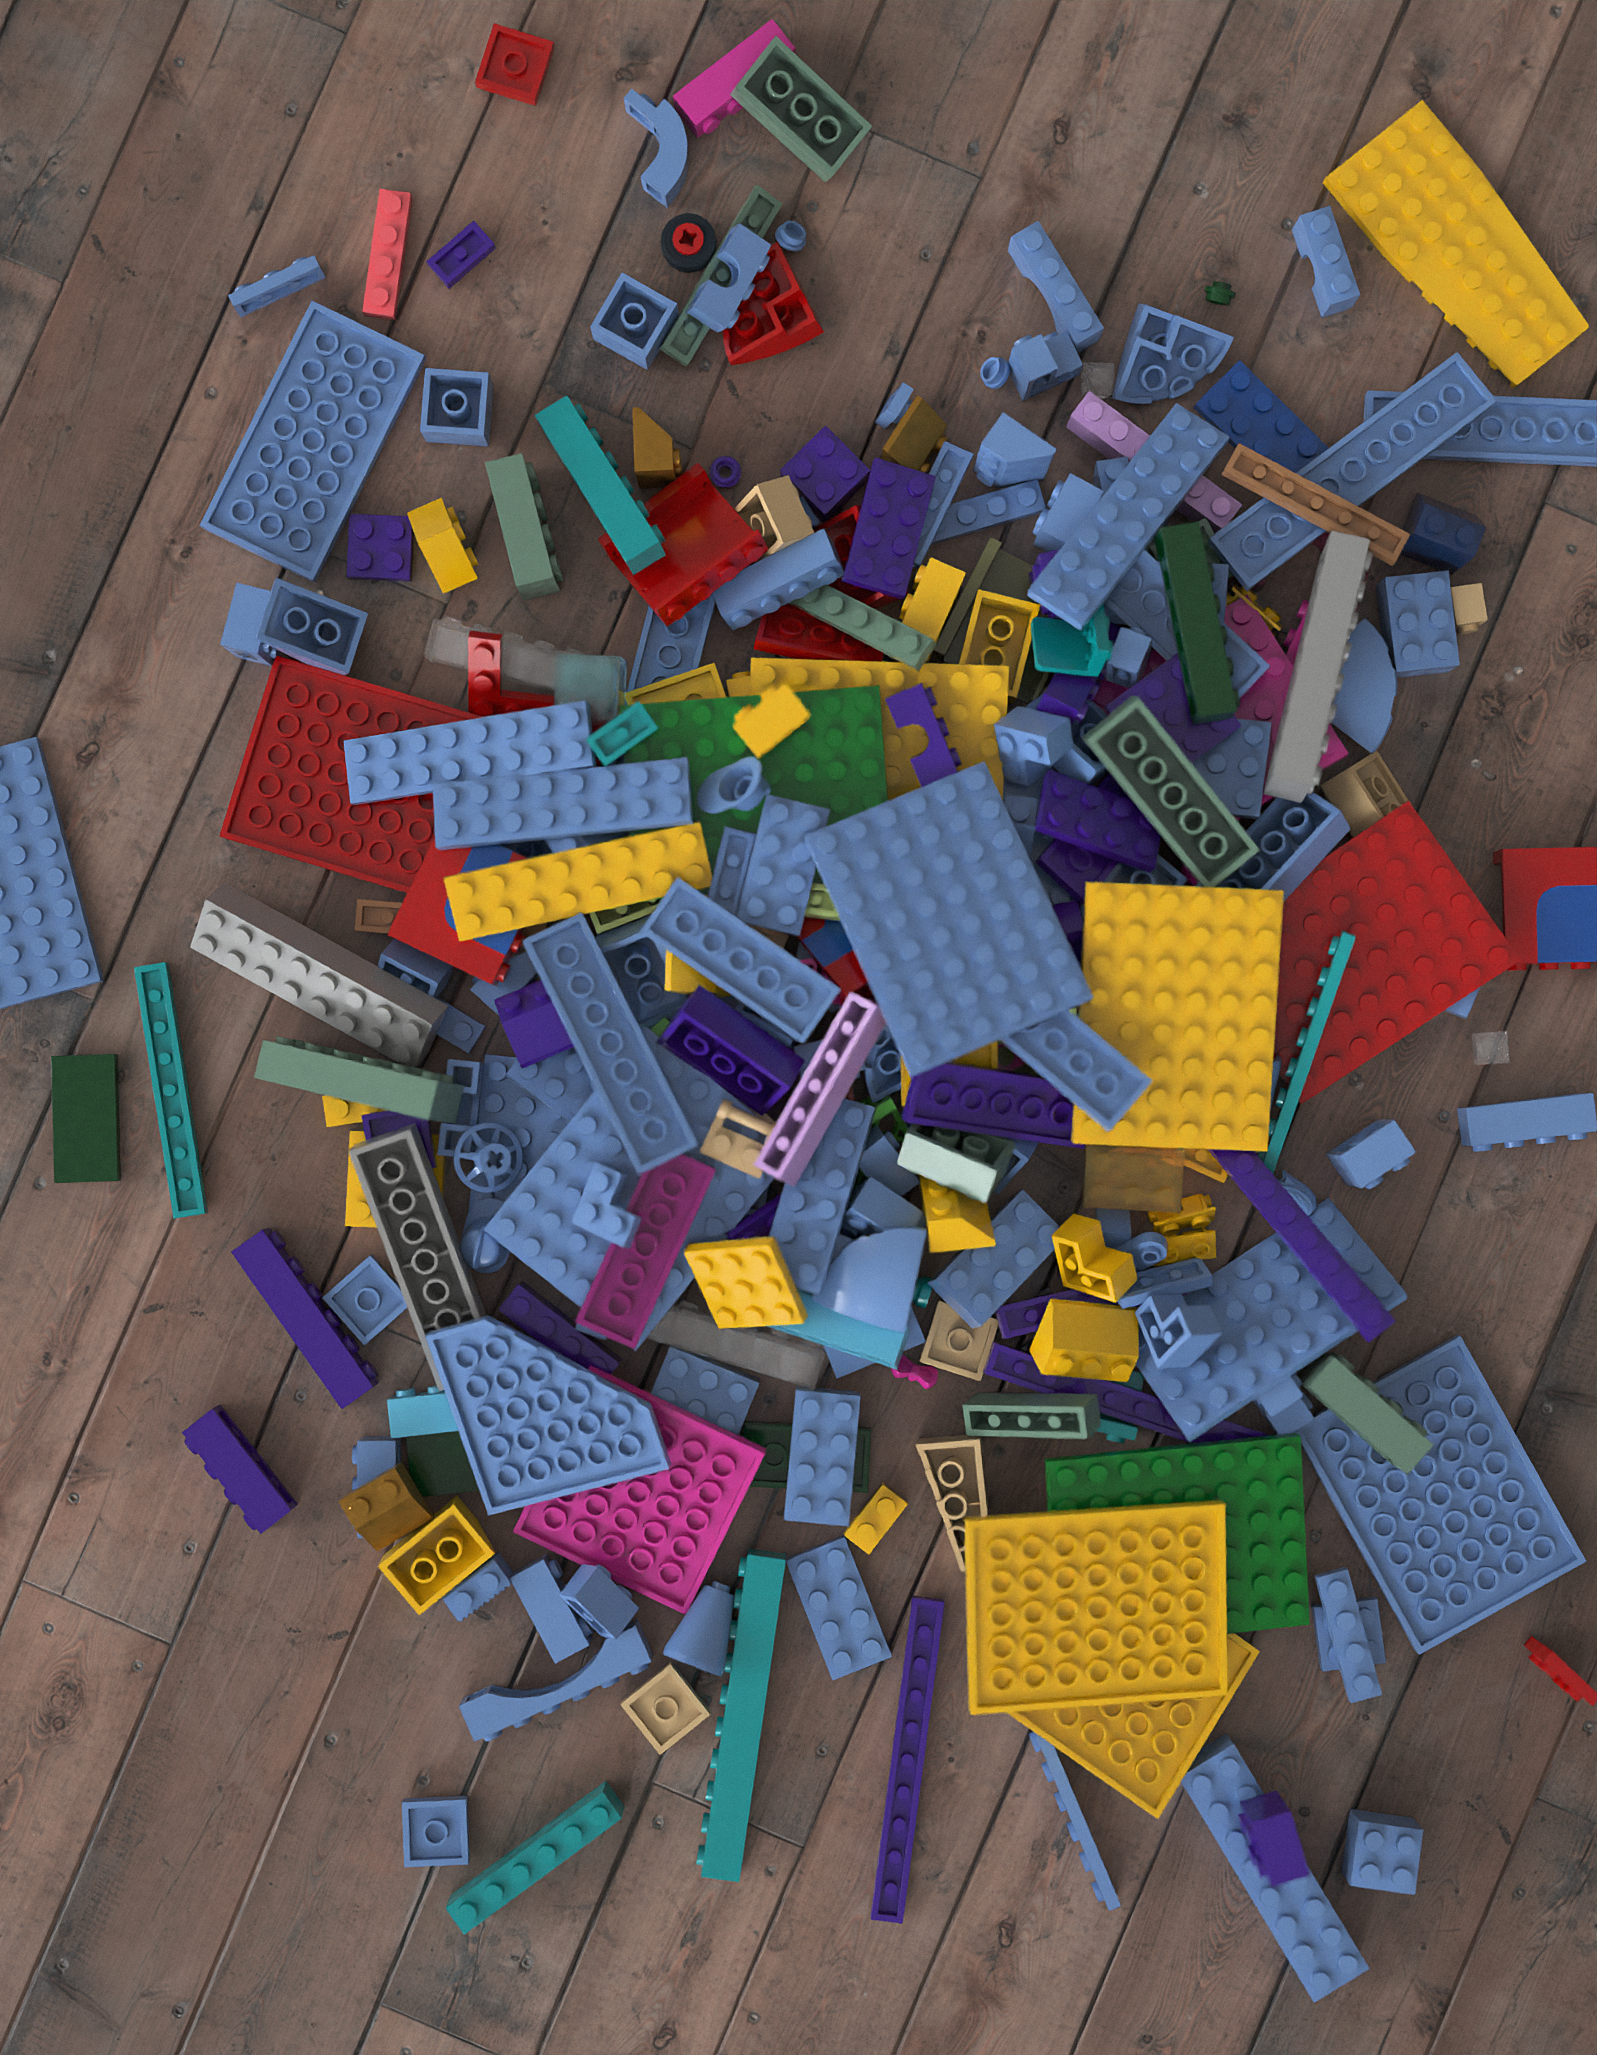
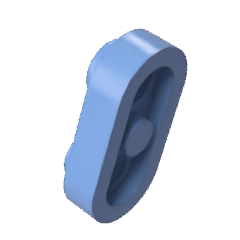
(1146, 1249)

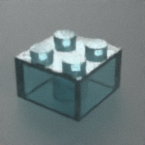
(594, 680)

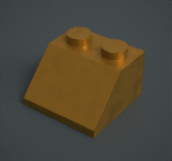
(916, 437)
(654, 453)
(386, 1507)

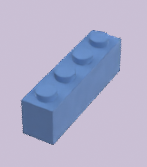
(779, 579)
(1526, 1120)

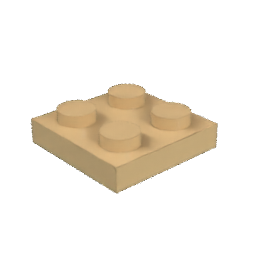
(955, 1345)
(665, 1708)

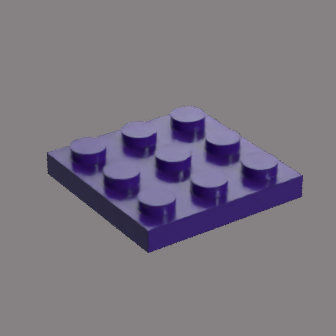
(1166, 700)

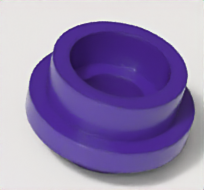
(721, 463)

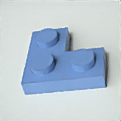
(598, 1207)

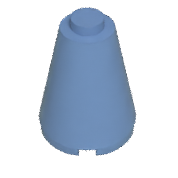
(704, 1630)

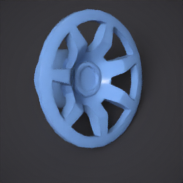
(488, 1158)

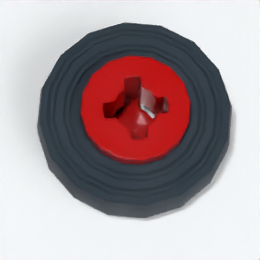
(690, 255)

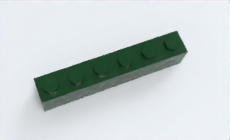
(1196, 623)

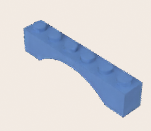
(499, 1707)

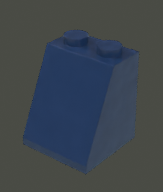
(1441, 534)

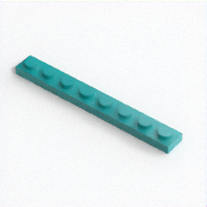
(1308, 1041)
(171, 1090)

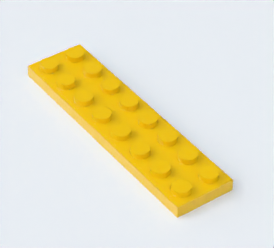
(577, 881)

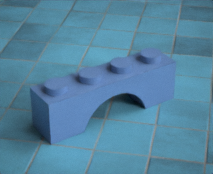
(1045, 268)

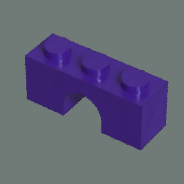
(915, 707)

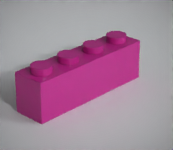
(708, 96)

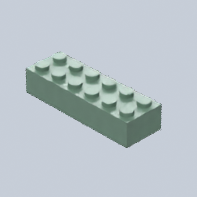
(1170, 793)
(360, 1079)

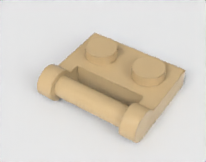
(734, 1147)

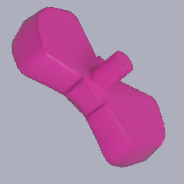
(925, 1375)

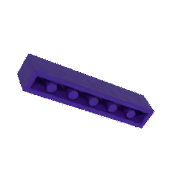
(305, 1316)

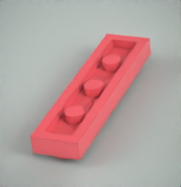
(387, 254)

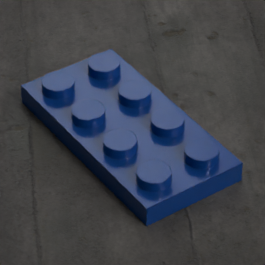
(1258, 419)

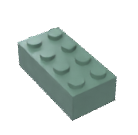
(800, 109)
(521, 521)
(1366, 1413)

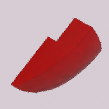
(773, 316)

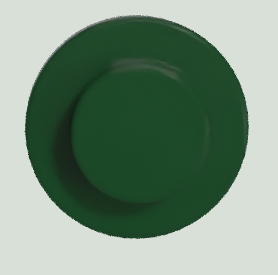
(1219, 293)

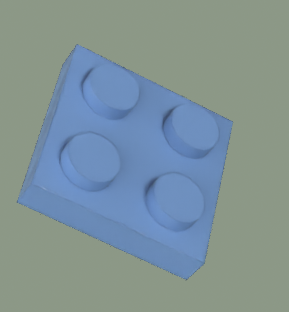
(367, 1299)
(1371, 1621)
(436, 1831)

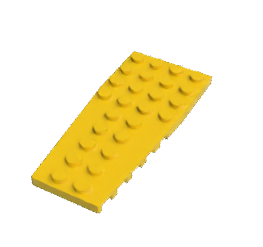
(1457, 242)

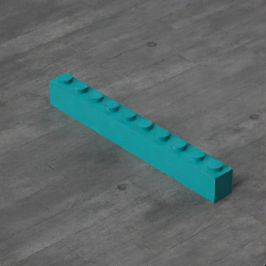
(743, 1715)

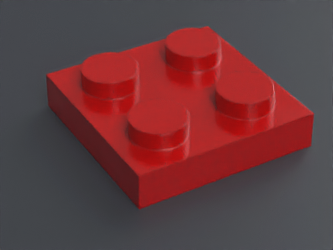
(514, 64)
(1560, 1672)

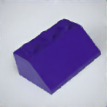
(532, 1024)

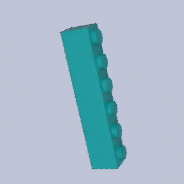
(601, 485)
(535, 1857)

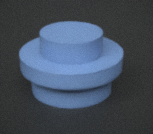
(791, 236)
(995, 372)

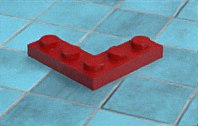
(485, 680)

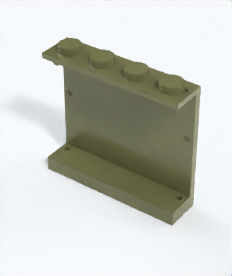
(1002, 575)

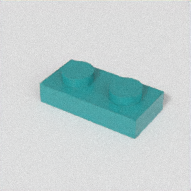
(621, 733)

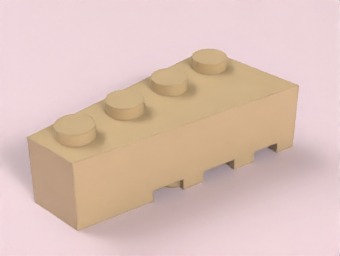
(958, 1481)

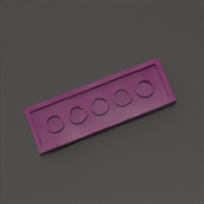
(634, 1276)

